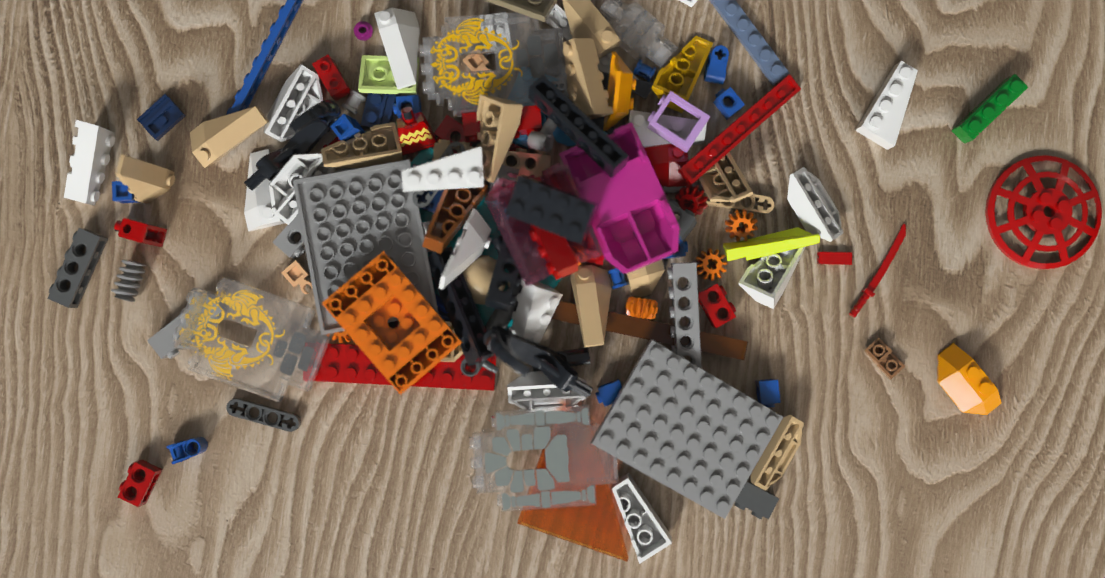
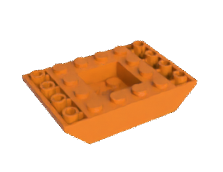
(365, 308)

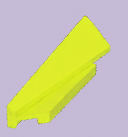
(770, 244)

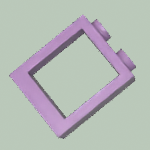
(682, 144)

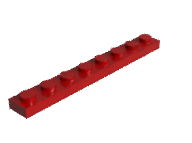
(739, 129)

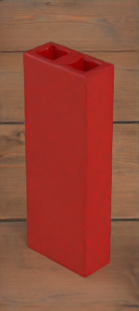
(834, 258)

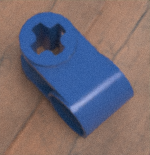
(716, 69)
(184, 449)

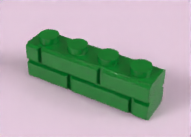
(989, 108)

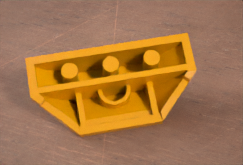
(619, 91)
(966, 382)

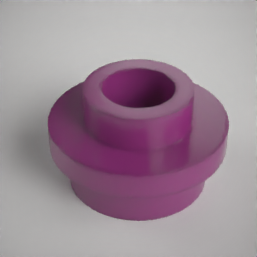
(363, 36)

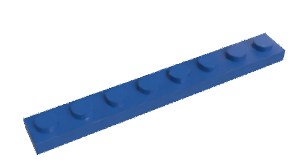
(262, 62)

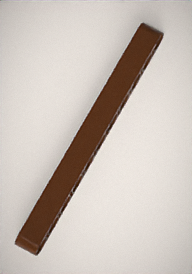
(657, 332)

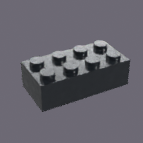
(551, 209)

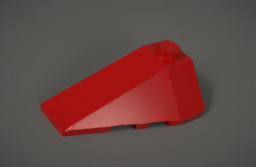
(665, 162)

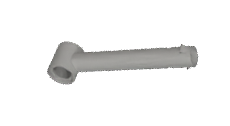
(544, 140)

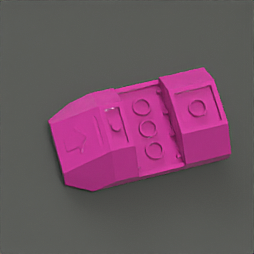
(633, 212)

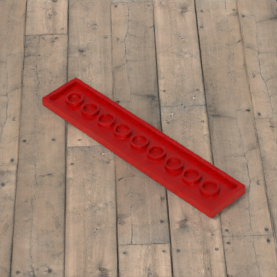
(350, 365)

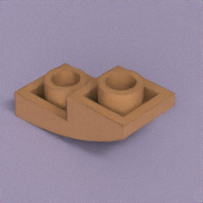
(884, 358)

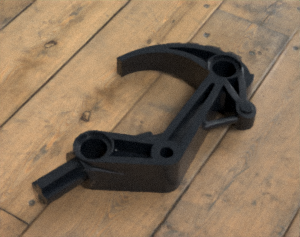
(309, 130)
(518, 351)

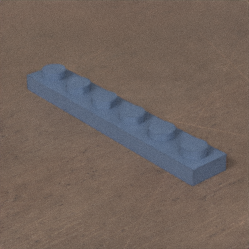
(751, 39)

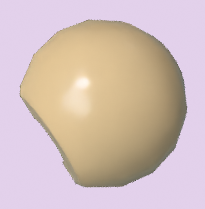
(479, 276)

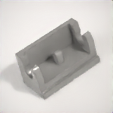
(504, 177)

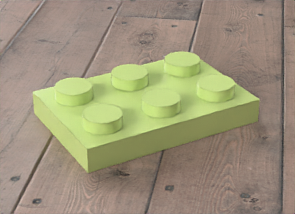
(378, 77)

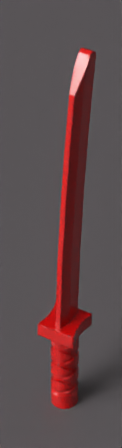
(868, 292)

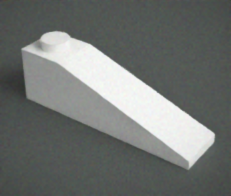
(400, 39)
(258, 202)

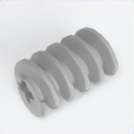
(128, 280)

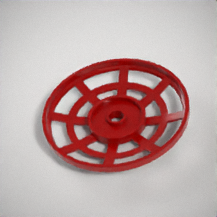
(1034, 212)

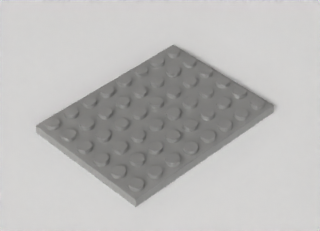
(352, 220)
(686, 429)

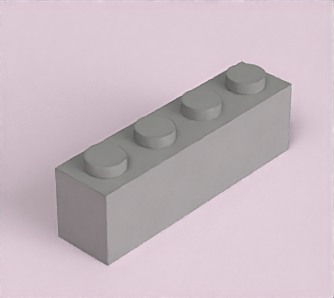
(163, 341)

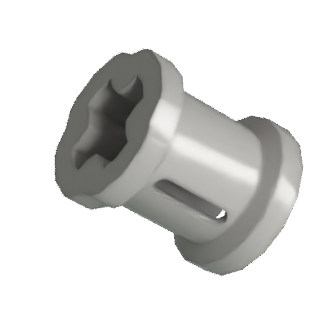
(353, 102)

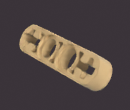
(737, 205)

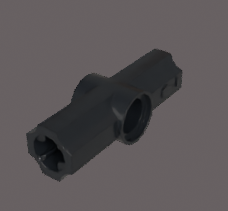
(574, 357)

